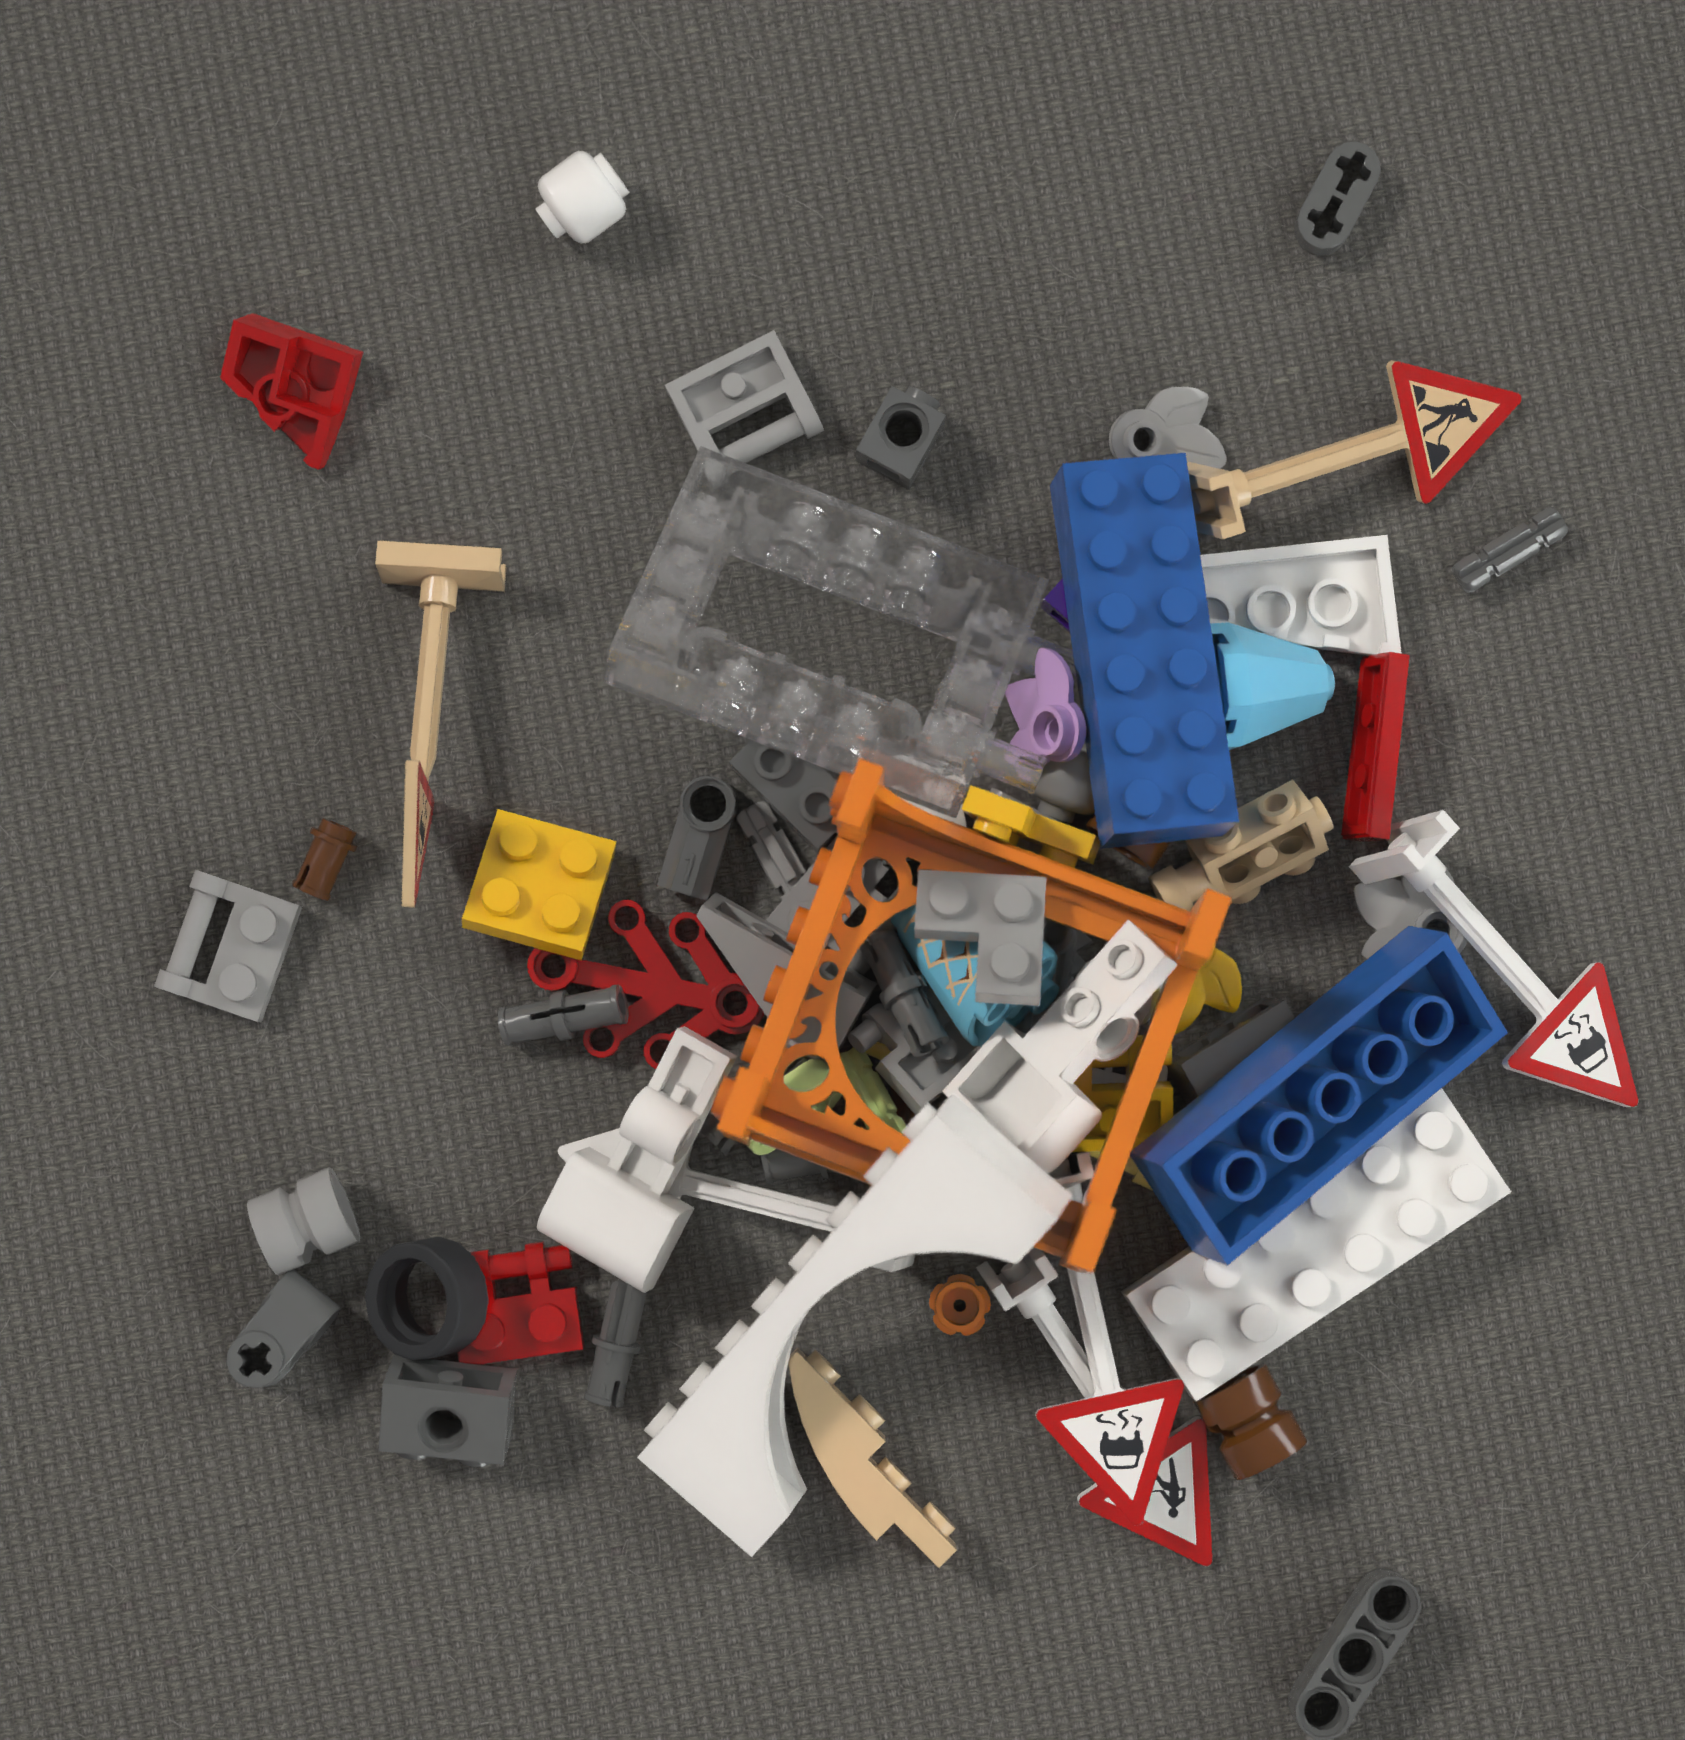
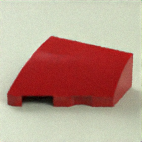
(293, 381)

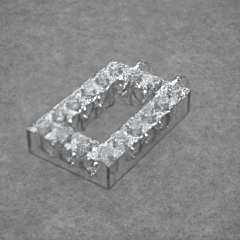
(858, 557)

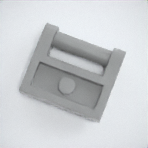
(739, 387)
(247, 954)

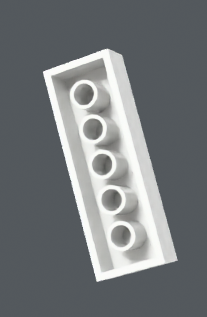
(1340, 1241)

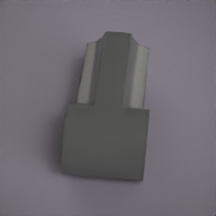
(698, 845)

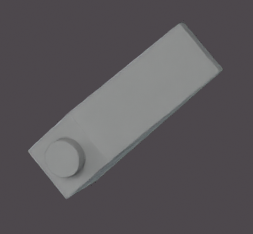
(758, 946)

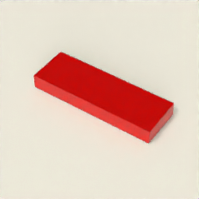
(1375, 747)

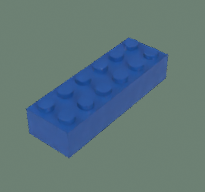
(1143, 650)
(1318, 1093)

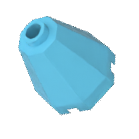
(1267, 682)

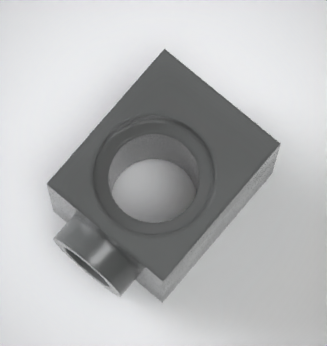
(894, 461)

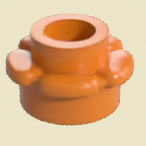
(965, 1321)

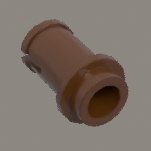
(325, 858)

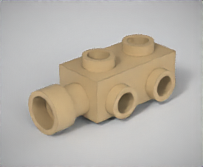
(1273, 838)

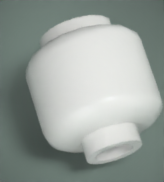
(581, 197)

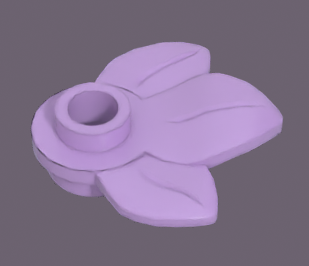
(1046, 710)

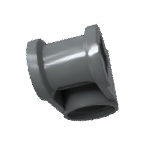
(288, 1323)

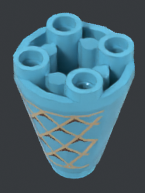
(952, 973)

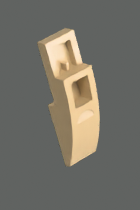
(844, 1440)

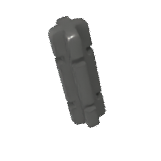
(1509, 549)

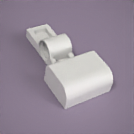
(1028, 1080)
(621, 1206)

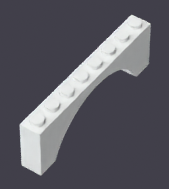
(945, 1192)

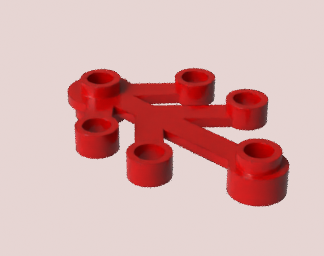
(659, 987)

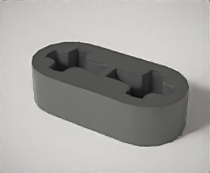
(1349, 205)

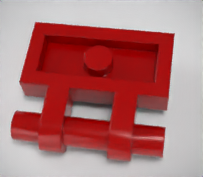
(529, 1322)

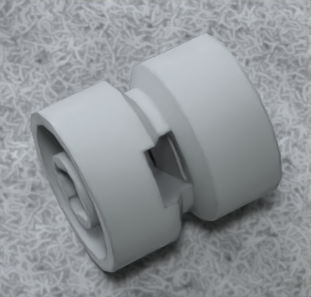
(303, 1221)

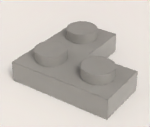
(997, 913)

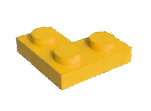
(1012, 820)

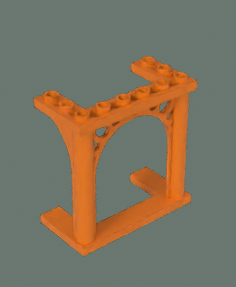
(888, 828)

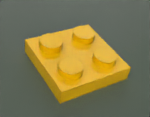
(539, 884)

